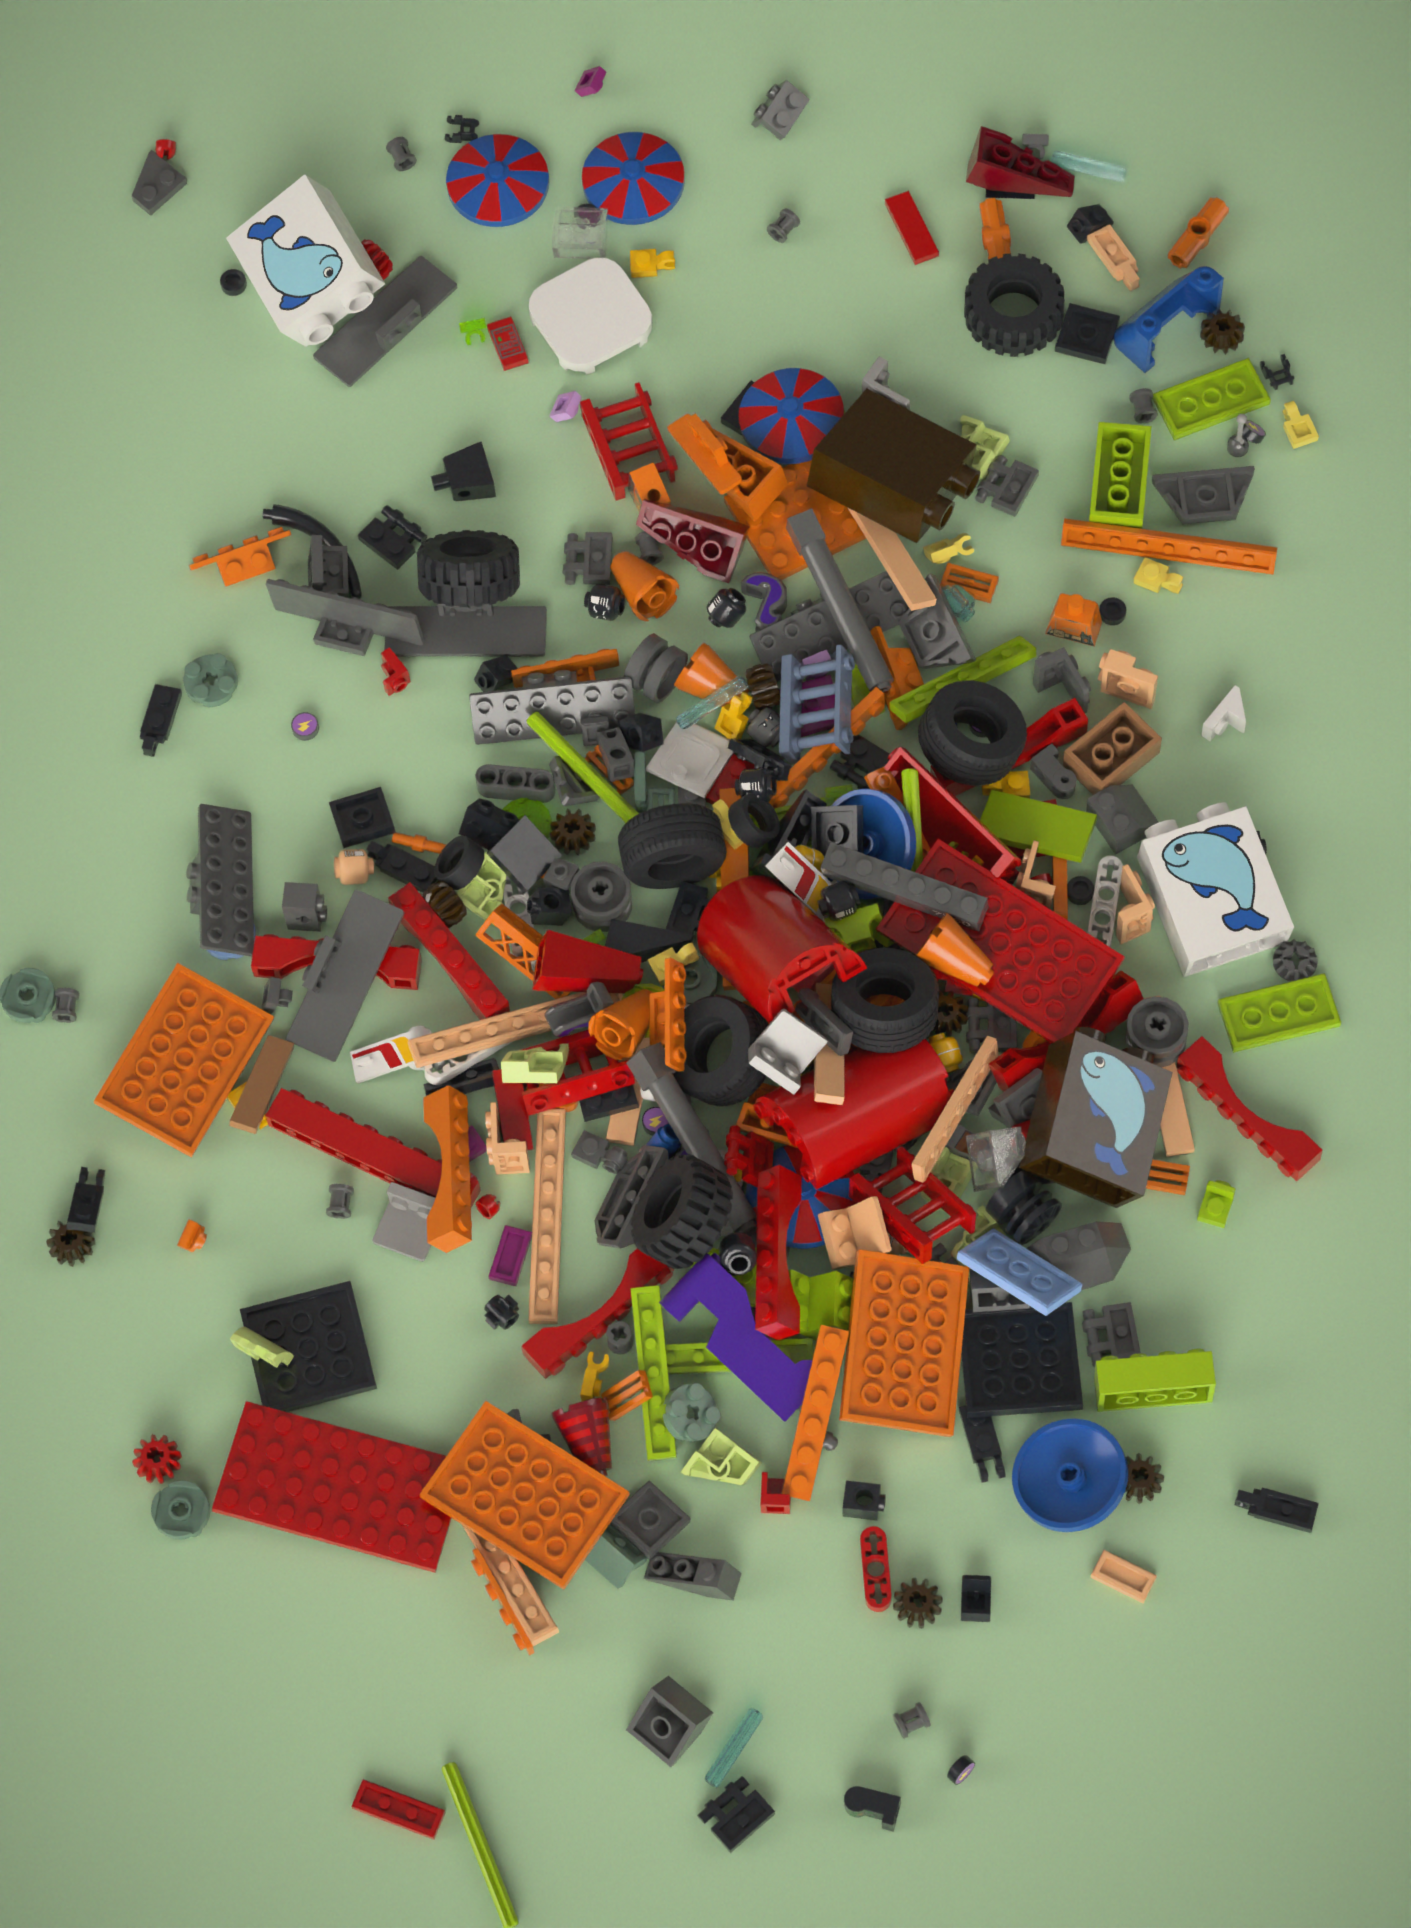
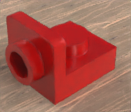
(395, 670)

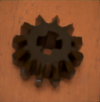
(1222, 331)
(763, 686)
(566, 838)
(445, 903)
(955, 1014)
(63, 1251)
(1145, 1486)
(908, 1608)

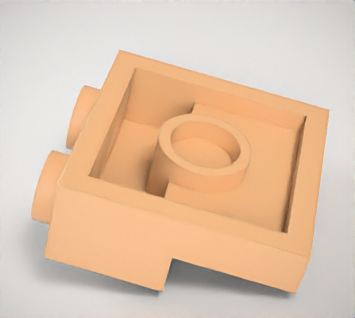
(1125, 681)

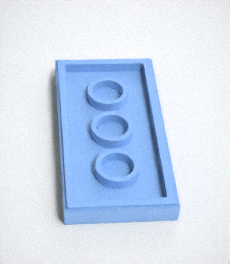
(1019, 1271)

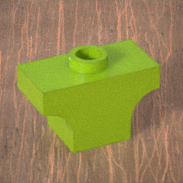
(859, 928)

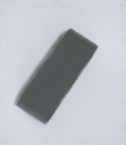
(504, 775)

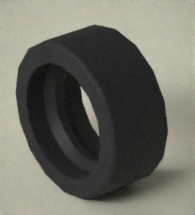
(744, 826)
(459, 862)

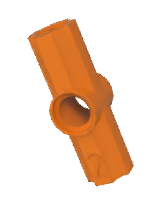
(994, 231)
(1190, 242)

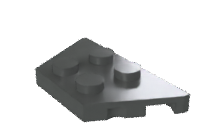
(1205, 493)
(935, 632)

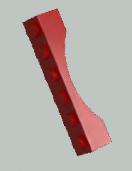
(1056, 727)
(283, 956)
(463, 970)
(1106, 1014)
(1287, 1147)
(776, 1302)
(556, 1345)

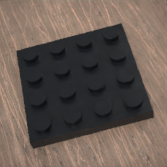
(326, 1343)
(1020, 1362)

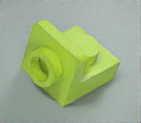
(1216, 1203)

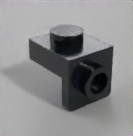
(1088, 220)
(495, 673)
(976, 1598)

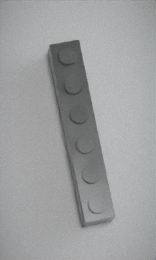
(904, 886)

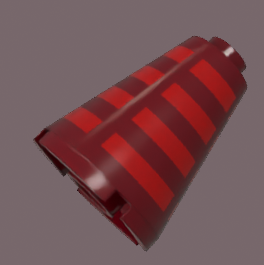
(587, 1432)

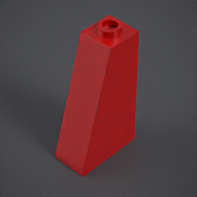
(574, 964)

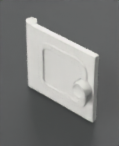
(691, 758)

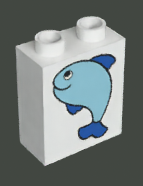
(306, 262)
(1213, 888)

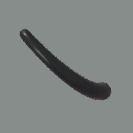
(305, 523)

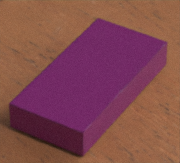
(510, 1255)

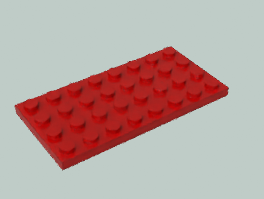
(1042, 963)
(333, 1486)

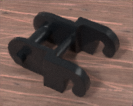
(464, 122)
(1268, 374)

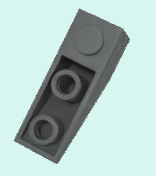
(694, 1574)

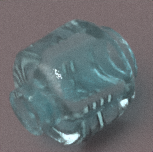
(960, 602)

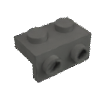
(780, 109)

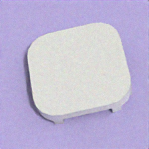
(590, 314)

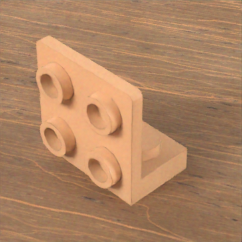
(1037, 889)
(1137, 916)
(509, 1156)
(852, 1230)

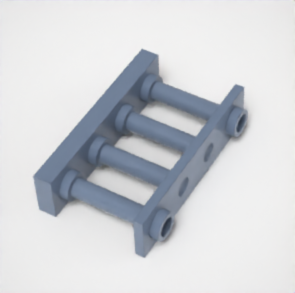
(793, 696)

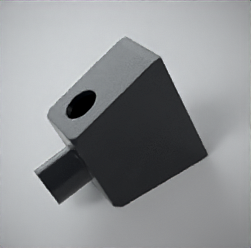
(466, 474)

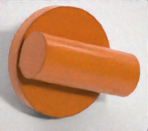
(192, 1236)

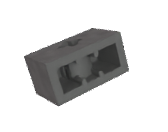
(303, 906)
(991, 1297)

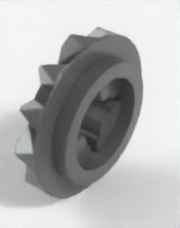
(1286, 968)

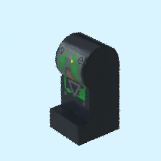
(874, 1804)

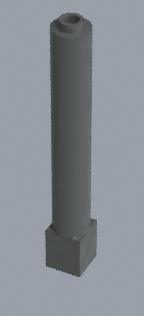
(811, 544)
(652, 1074)

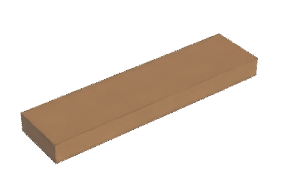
(261, 1084)

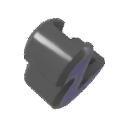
(774, 597)
(578, 1011)

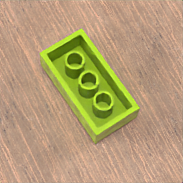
(1120, 474)
(1154, 1380)

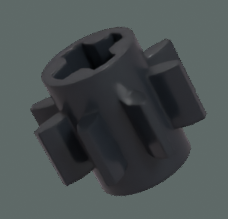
(501, 1312)

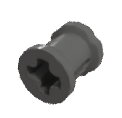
(401, 154)
(783, 225)
(1143, 405)
(649, 548)
(65, 1005)
(339, 1201)
(622, 1345)
(905, 1728)

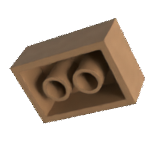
(1112, 750)

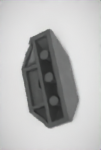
(617, 1210)
(1086, 1252)

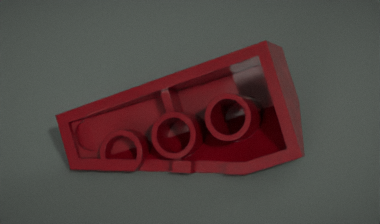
(1008, 168)
(701, 538)

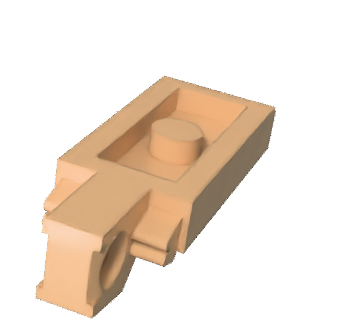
(1115, 256)

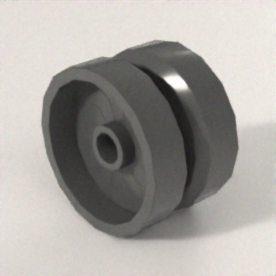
(655, 667)
(600, 894)
(1159, 1028)

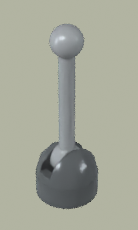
(1236, 442)

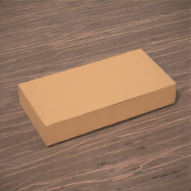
(1123, 1576)

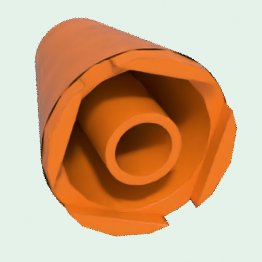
(644, 586)
(705, 674)
(955, 953)
(622, 1025)

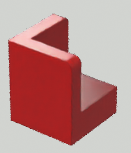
(771, 1498)

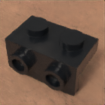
(486, 823)

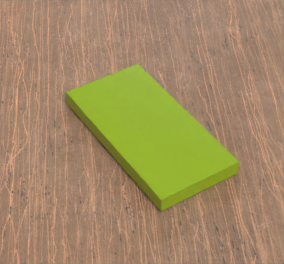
(1211, 399)
(1021, 820)
(1279, 1012)

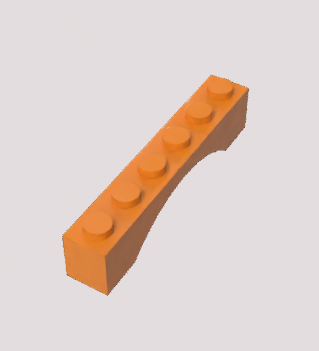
(450, 1216)

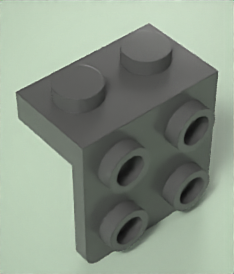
(1058, 668)

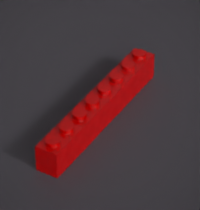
(357, 1144)

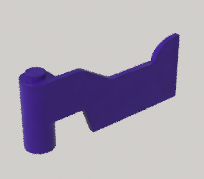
(734, 1338)

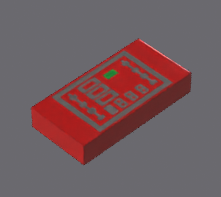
(507, 343)

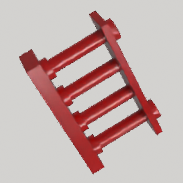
(603, 437)
(579, 1087)
(903, 1226)

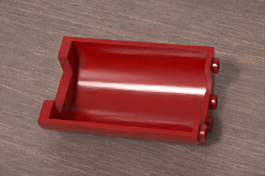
(950, 820)
(768, 942)
(884, 1106)

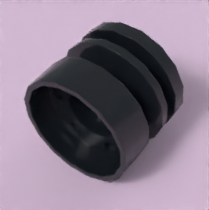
(1023, 1207)

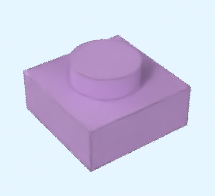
(565, 406)
(819, 657)

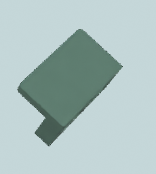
(615, 1557)

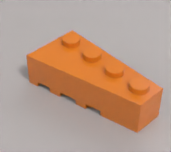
(761, 478)

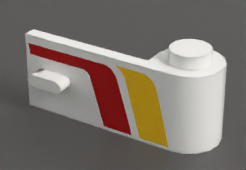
(799, 877)
(386, 1055)

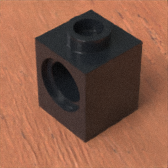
(642, 731)
(558, 902)
(853, 1509)

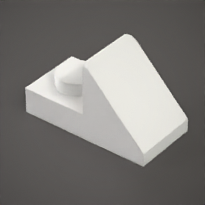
(1229, 712)

